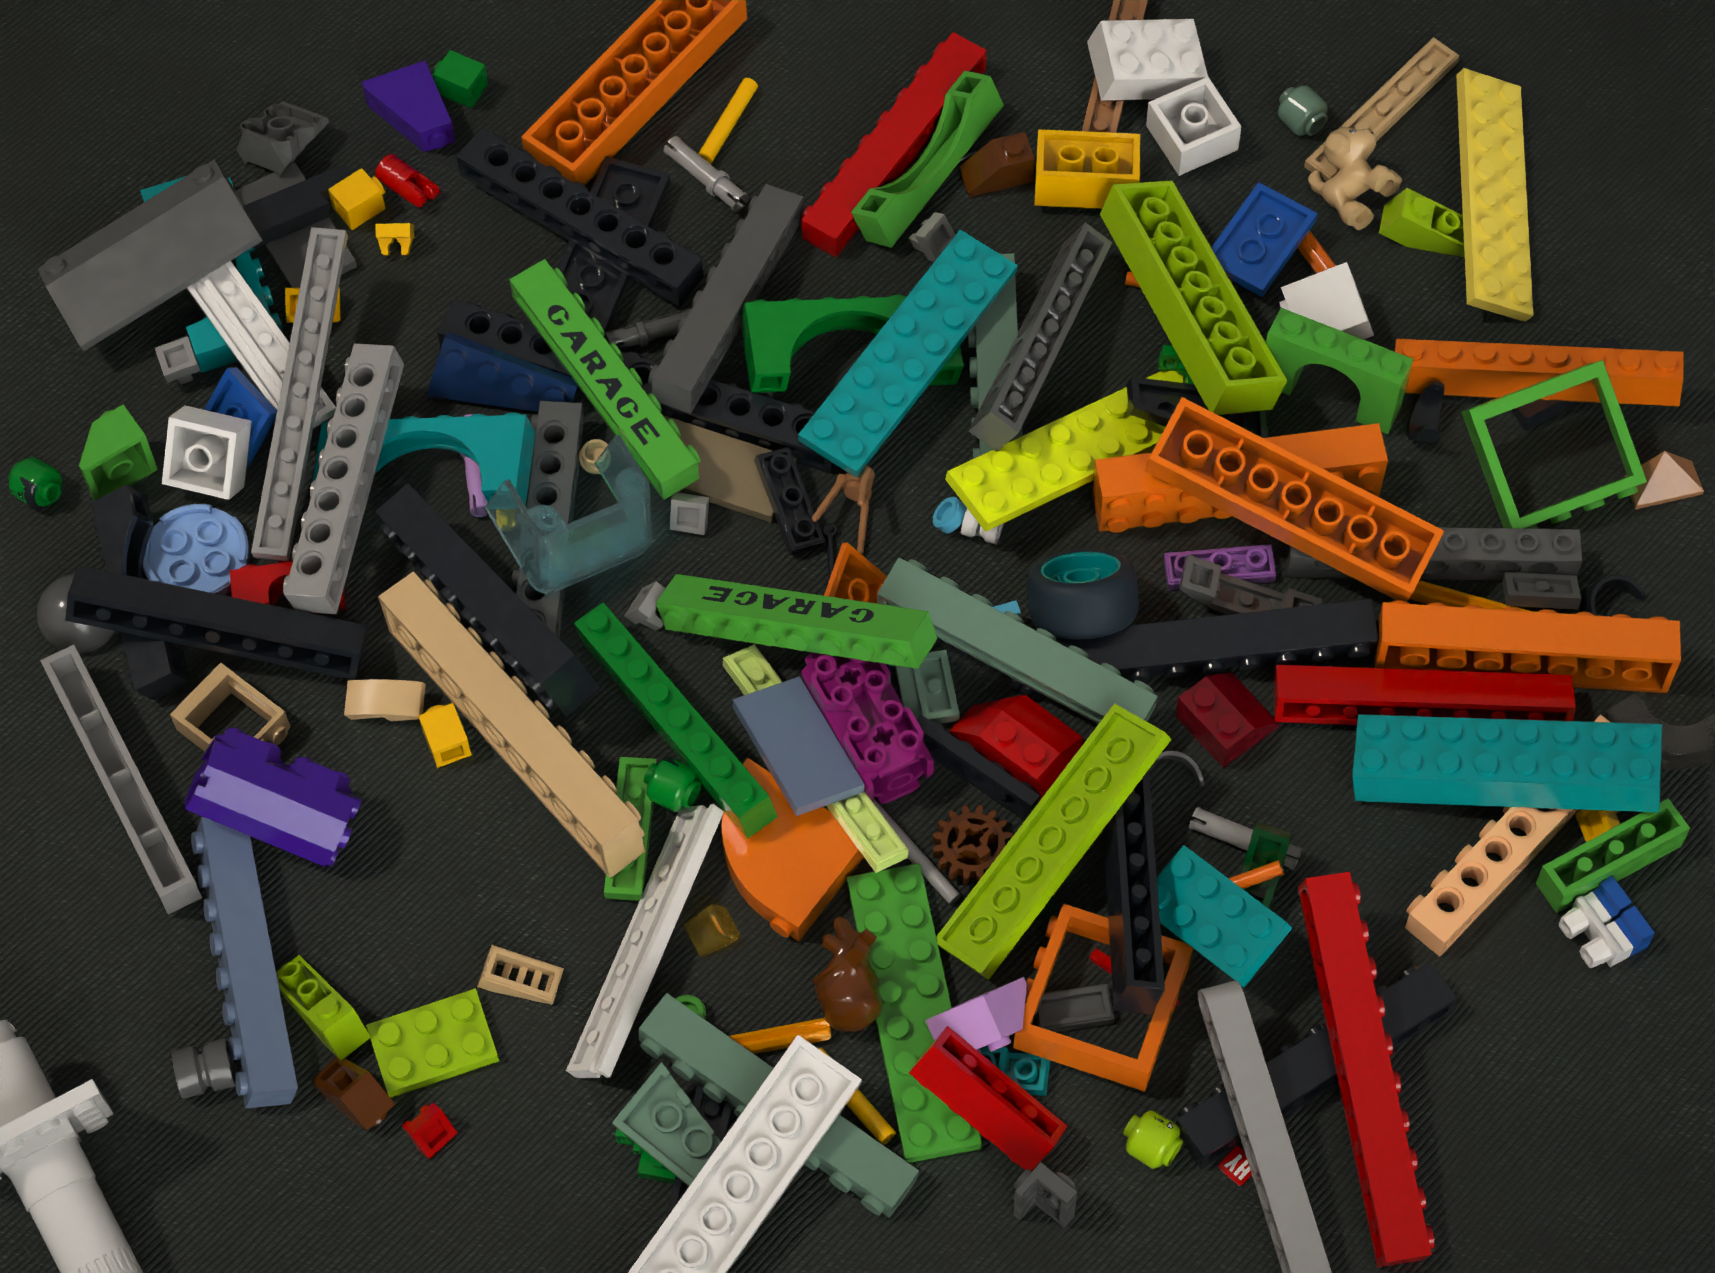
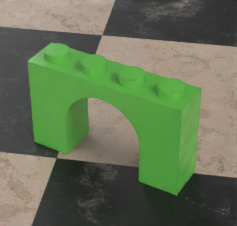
(1375, 370)

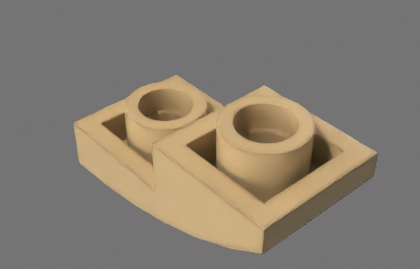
(384, 698)

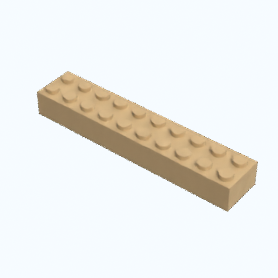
(513, 724)

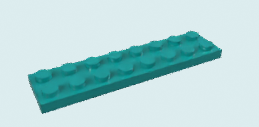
(907, 353)

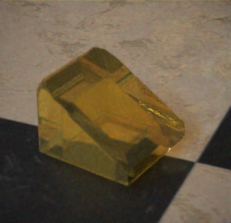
(712, 930)

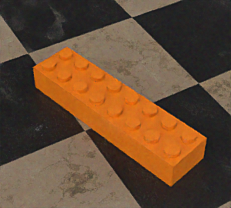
(630, 84)
(1131, 497)
(1294, 500)
(1593, 649)

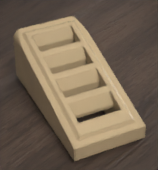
(516, 988)

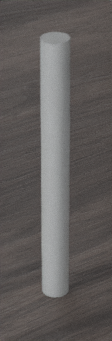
(928, 869)

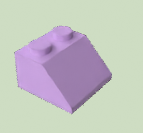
(985, 1018)

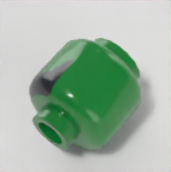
(35, 483)
(672, 784)

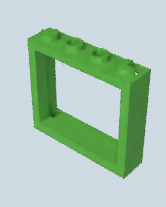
(1591, 499)

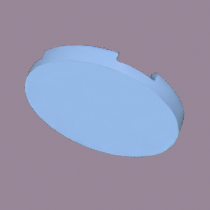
(196, 549)

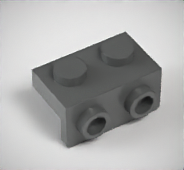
(1047, 1190)

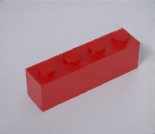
(988, 1099)

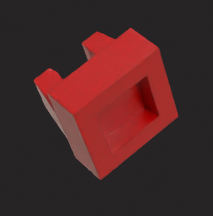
(430, 1130)

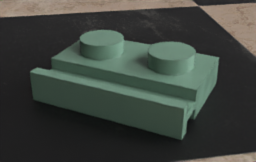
(929, 688)

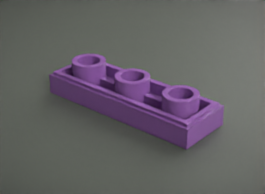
(1246, 563)

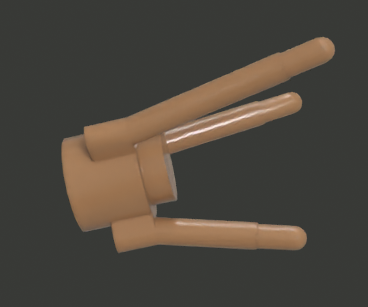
(855, 489)

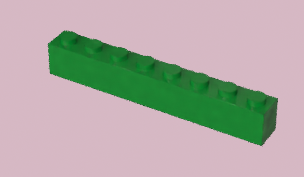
(676, 720)

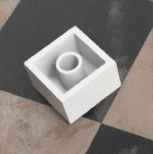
(1193, 126)
(206, 452)

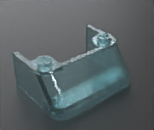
(563, 553)

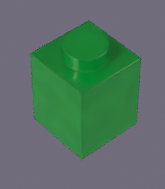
(460, 78)

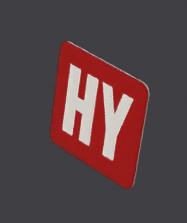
(1236, 1166)

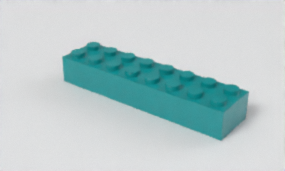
(1508, 763)

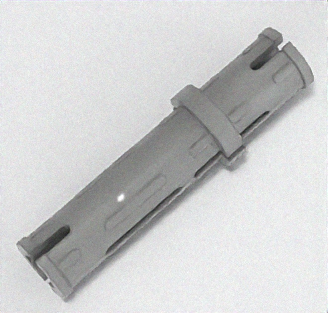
(716, 181)
(1233, 833)

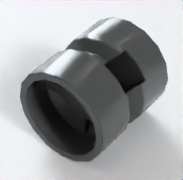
(203, 1068)

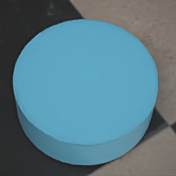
(949, 515)

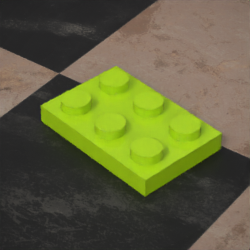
(432, 1043)

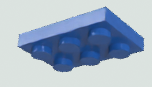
(1262, 238)

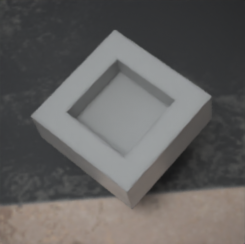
(933, 236)
(178, 360)
(689, 513)
(644, 607)

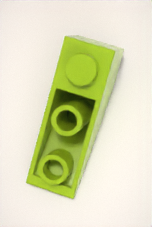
(1423, 224)
(321, 1008)

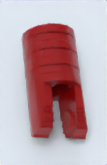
(406, 180)

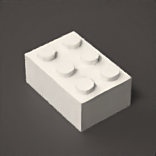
(1145, 57)

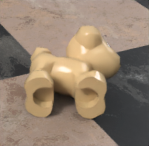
(1349, 152)

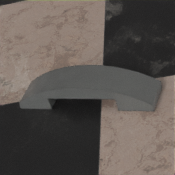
(1233, 595)

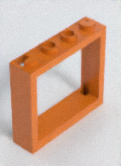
(1083, 1055)

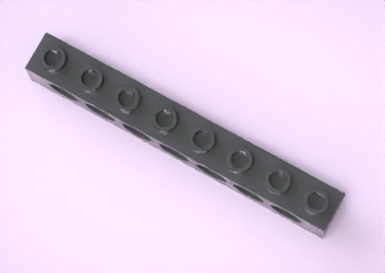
(1040, 337)
(552, 422)
(1477, 555)

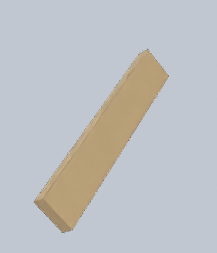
(1393, 98)

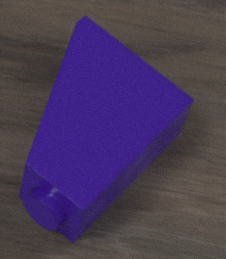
(411, 105)

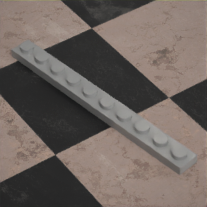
(299, 394)

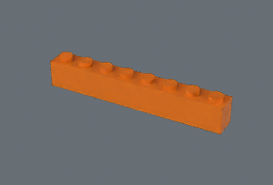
(1502, 368)

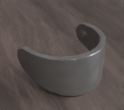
(1187, 761)

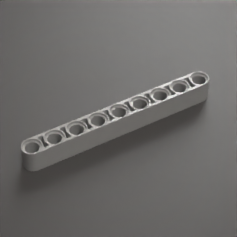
(1262, 1129)

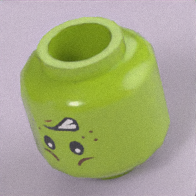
(1153, 1139)

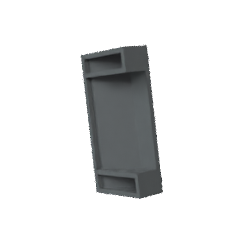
(149, 254)

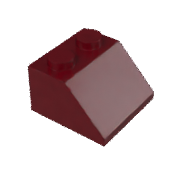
(1224, 717)

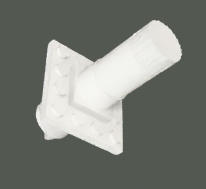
(49, 1166)

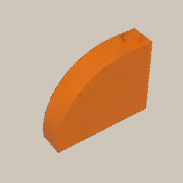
(790, 864)

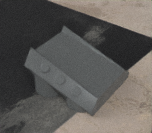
(278, 136)

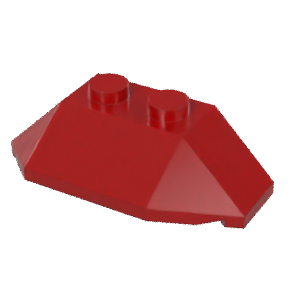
(1021, 738)

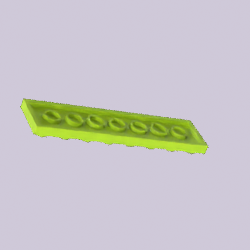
(1052, 840)

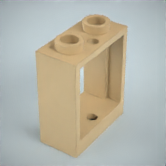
(212, 693)

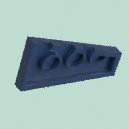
(494, 378)

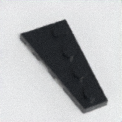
(1158, 399)

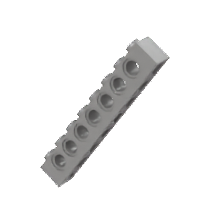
(374, 402)

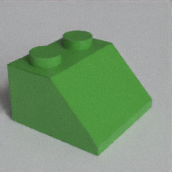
(115, 453)

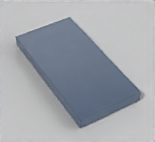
(798, 746)

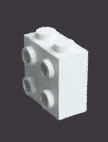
(1329, 299)

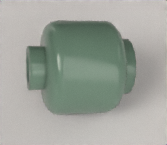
(1302, 110)

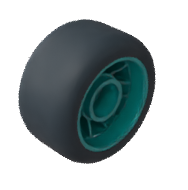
(1083, 593)

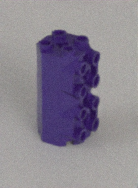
(282, 804)

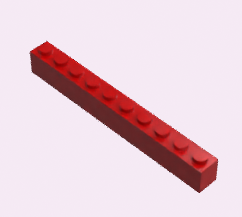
(1364, 1070)

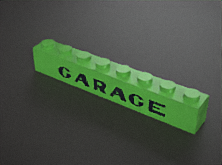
(605, 378)
(797, 620)

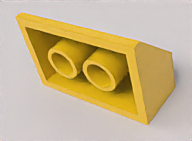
(1083, 166)

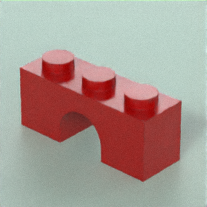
(264, 583)

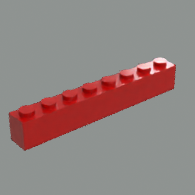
(891, 145)
(1343, 693)

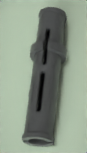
(643, 332)

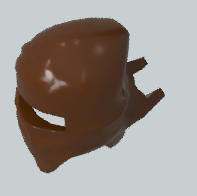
(848, 984)

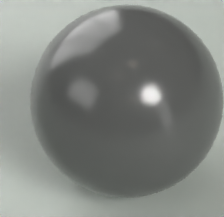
(62, 633)

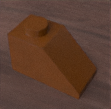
(999, 165)
(354, 1092)

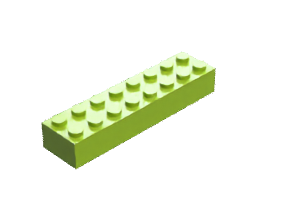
(1193, 298)

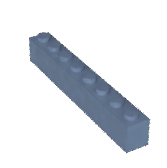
(245, 965)

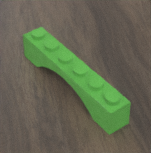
(966, 113)

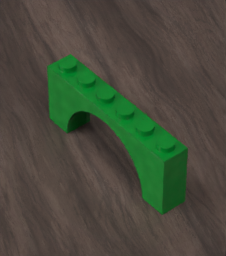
(779, 328)

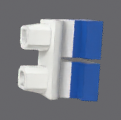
(1609, 924)

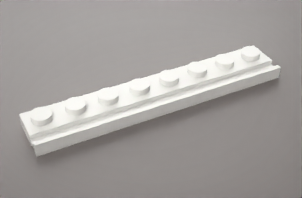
(250, 333)
(644, 942)

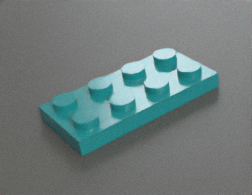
(1217, 916)

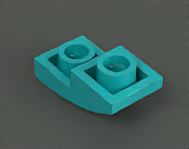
(1023, 1068)

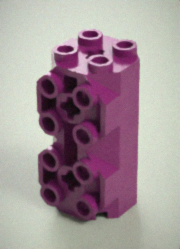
(869, 723)

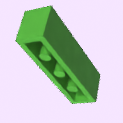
(1612, 854)

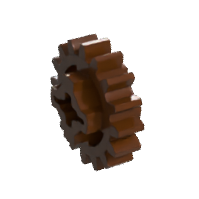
(973, 829)

